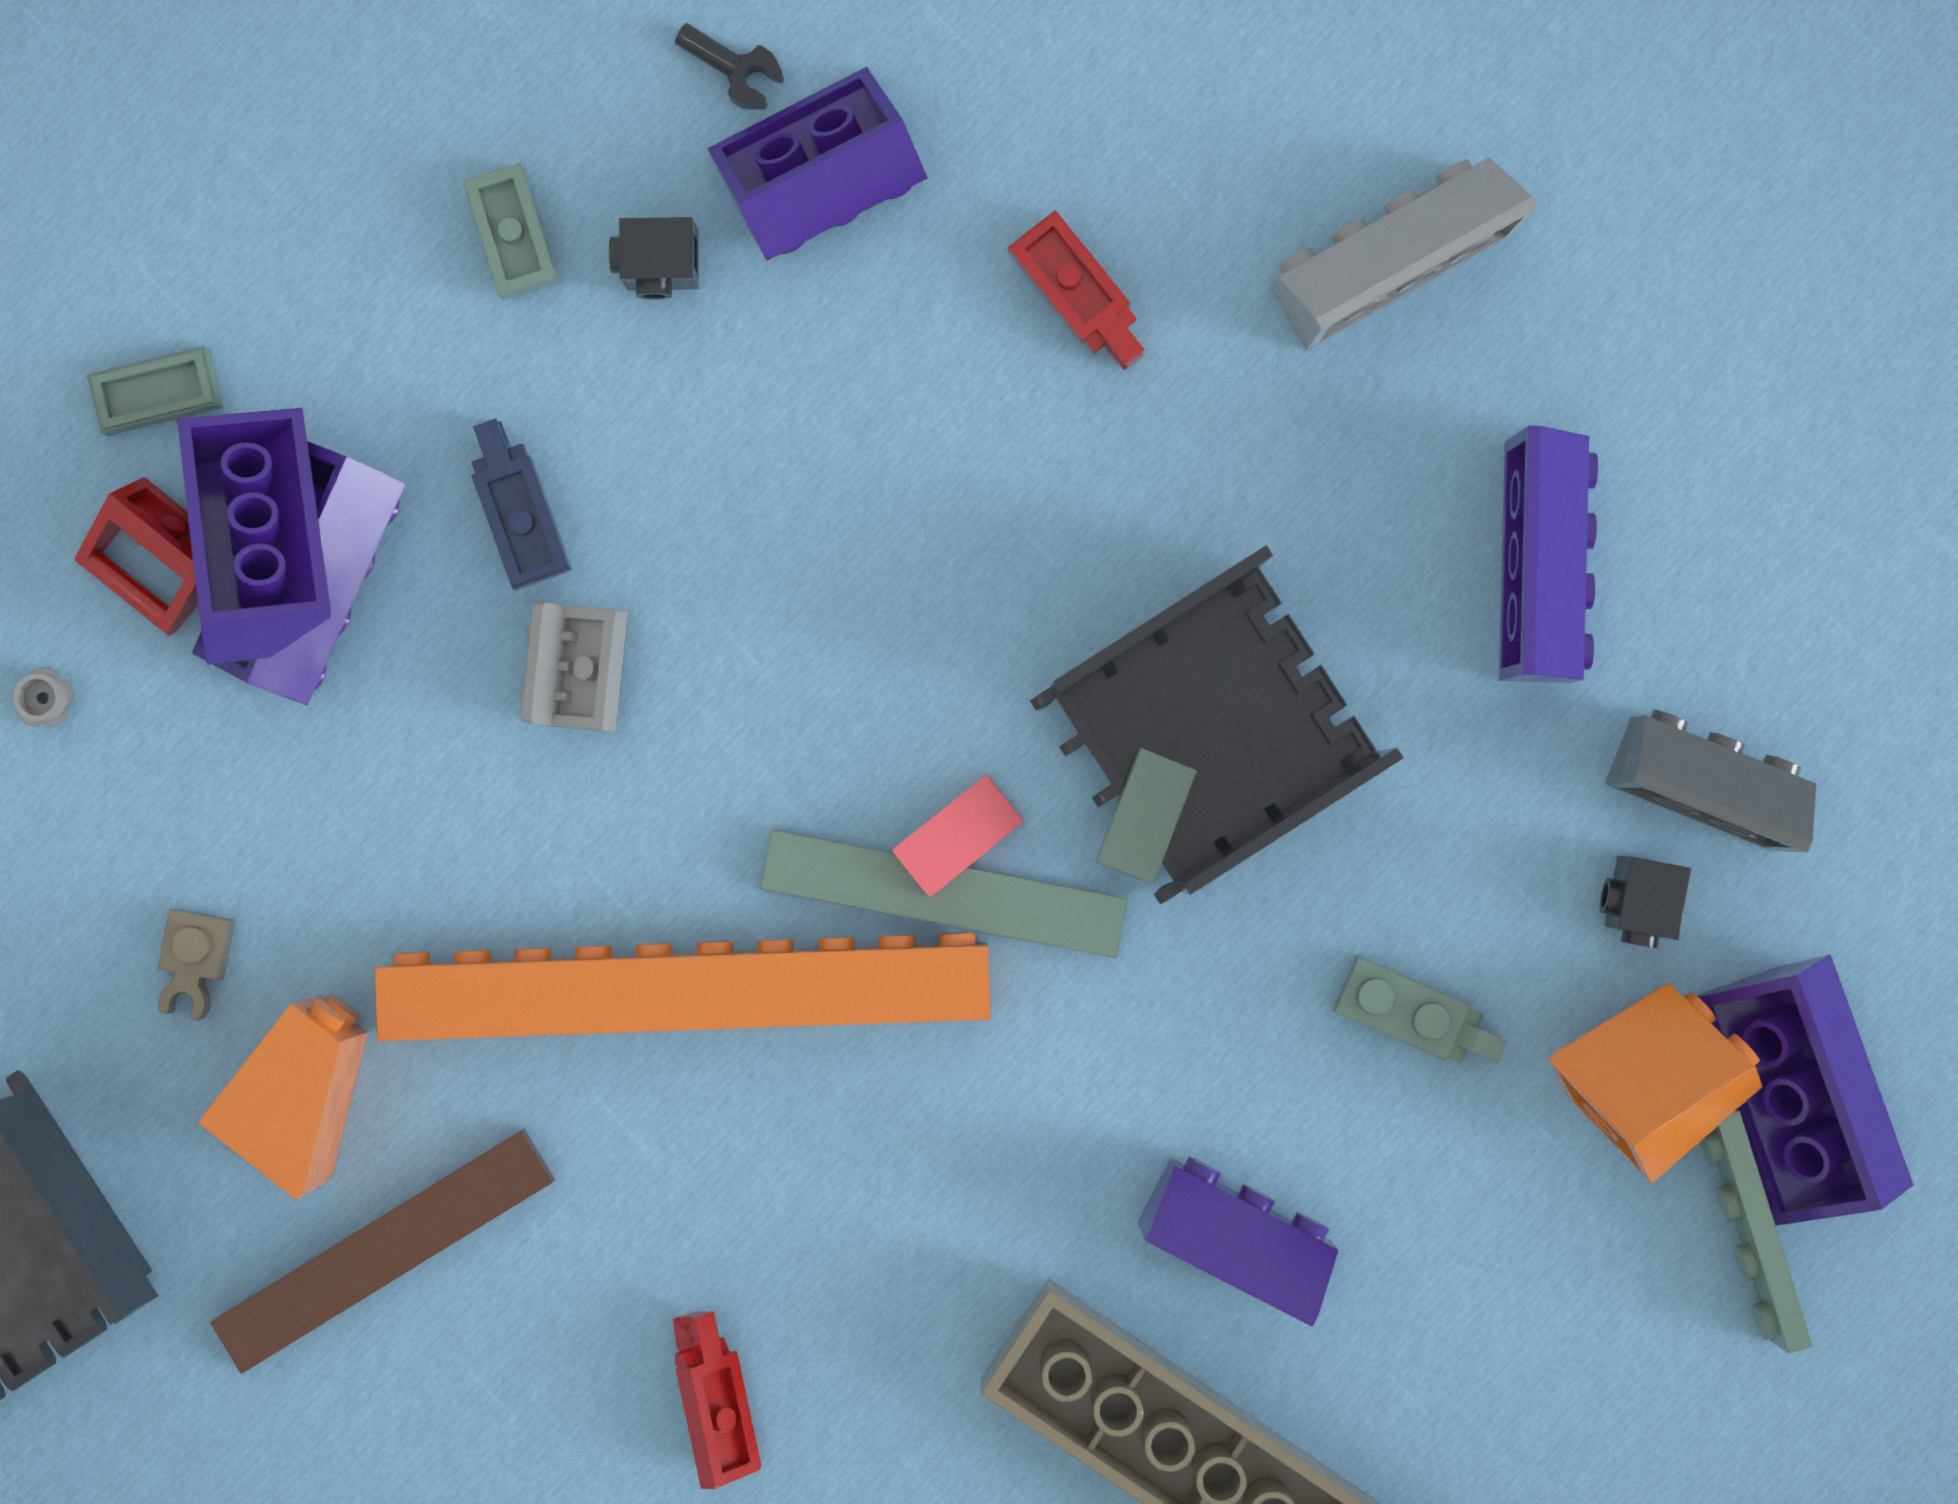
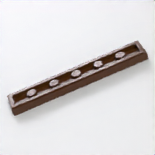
(382, 1251)

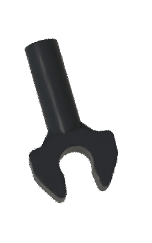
(734, 66)

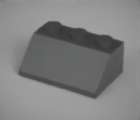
(1715, 783)

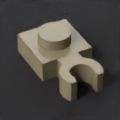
(195, 950)

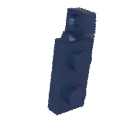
(517, 509)

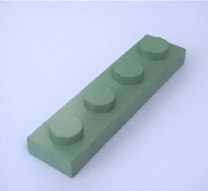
(1760, 1251)

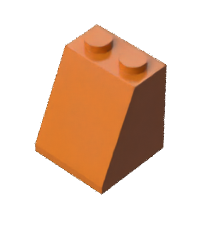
(1657, 1078)
(293, 1095)

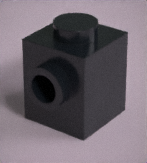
(656, 255)
(1645, 900)

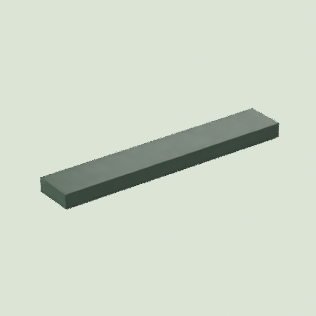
(970, 901)

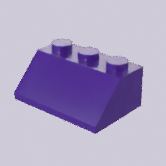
(818, 163)
(1240, 1238)

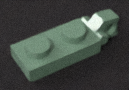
(1414, 1013)

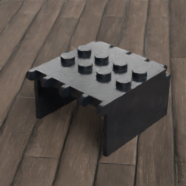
(1227, 700)
(57, 1245)

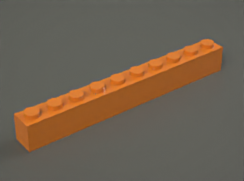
(682, 990)

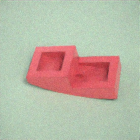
(957, 836)

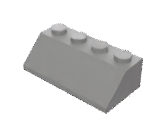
(1401, 250)

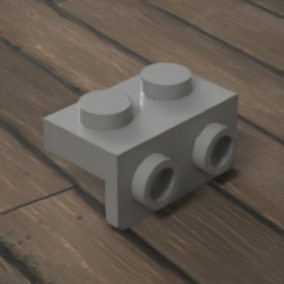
(573, 667)

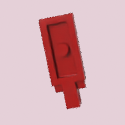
(1077, 288)
(714, 1402)

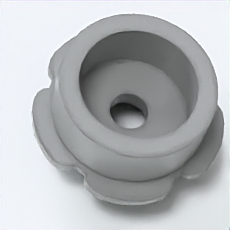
(26, 698)

